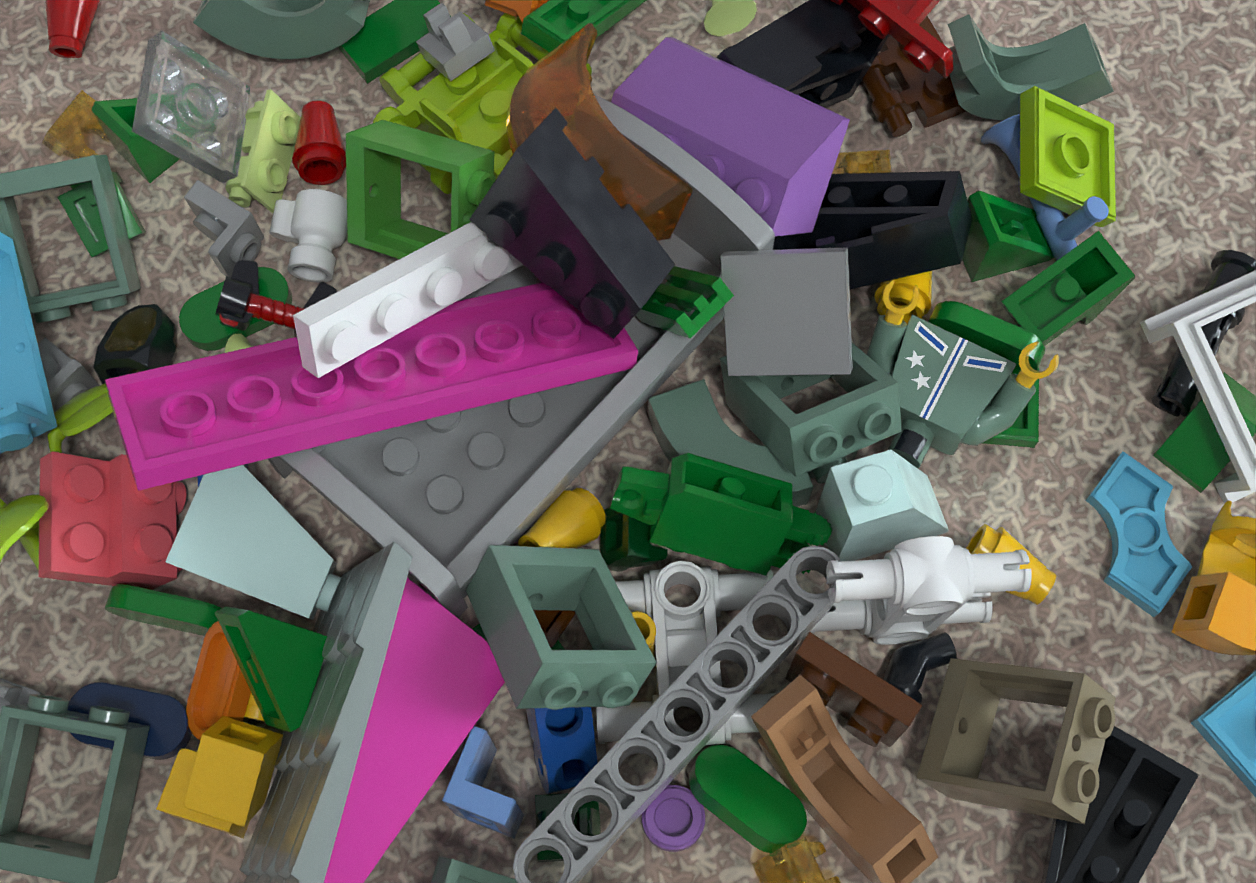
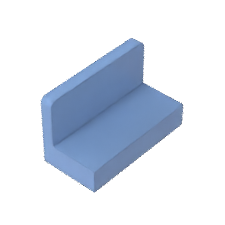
(471, 800)

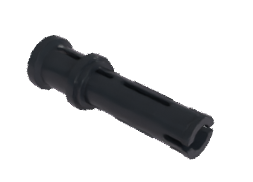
(1178, 388)

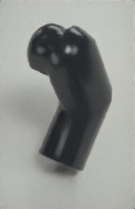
(911, 662)

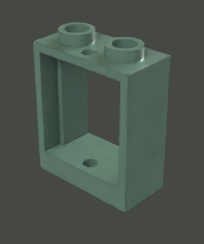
(57, 175)
(816, 435)
(525, 579)
(54, 857)

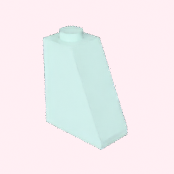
(878, 505)
(253, 545)

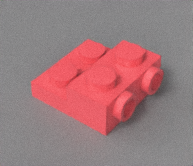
(104, 526)

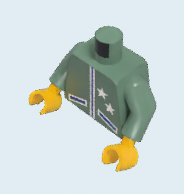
(947, 384)

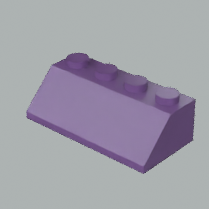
(742, 128)

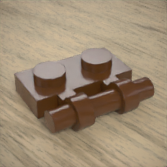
(922, 92)

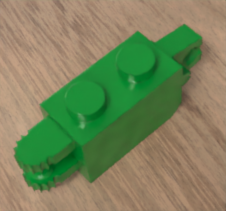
(719, 513)

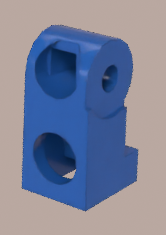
(562, 745)

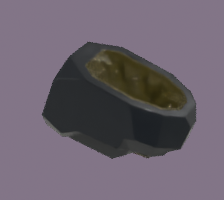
(135, 343)

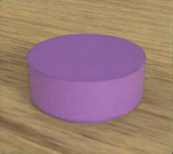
(674, 819)

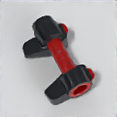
(242, 303)

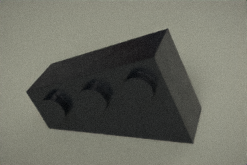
(810, 51)
(890, 223)
(571, 230)
(1125, 821)

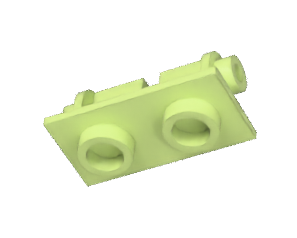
(270, 141)

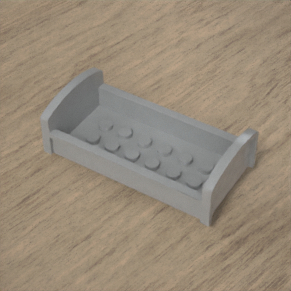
(494, 469)

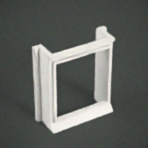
(1185, 325)

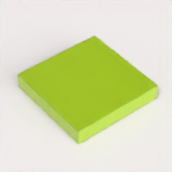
(1065, 154)

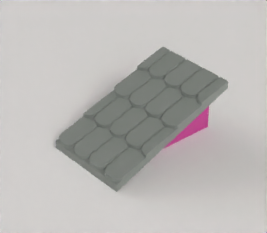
(380, 727)

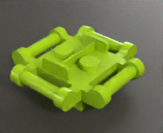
(469, 106)

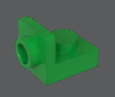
(85, 217)

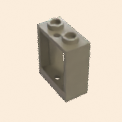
(972, 697)

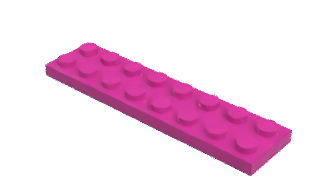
(266, 405)

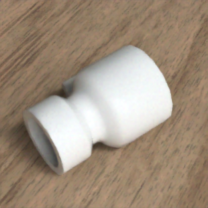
(318, 224)

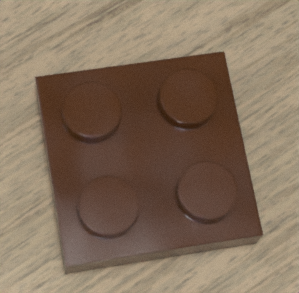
(869, 703)

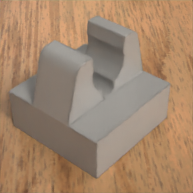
(453, 42)

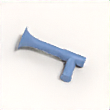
(1057, 230)

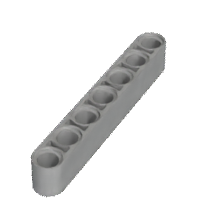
(691, 689)

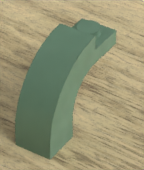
(282, 26)
(993, 77)
(689, 423)

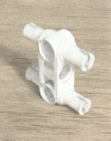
(919, 589)
(682, 637)

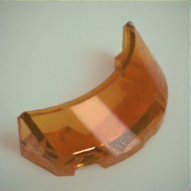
(629, 175)

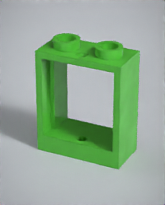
(375, 161)

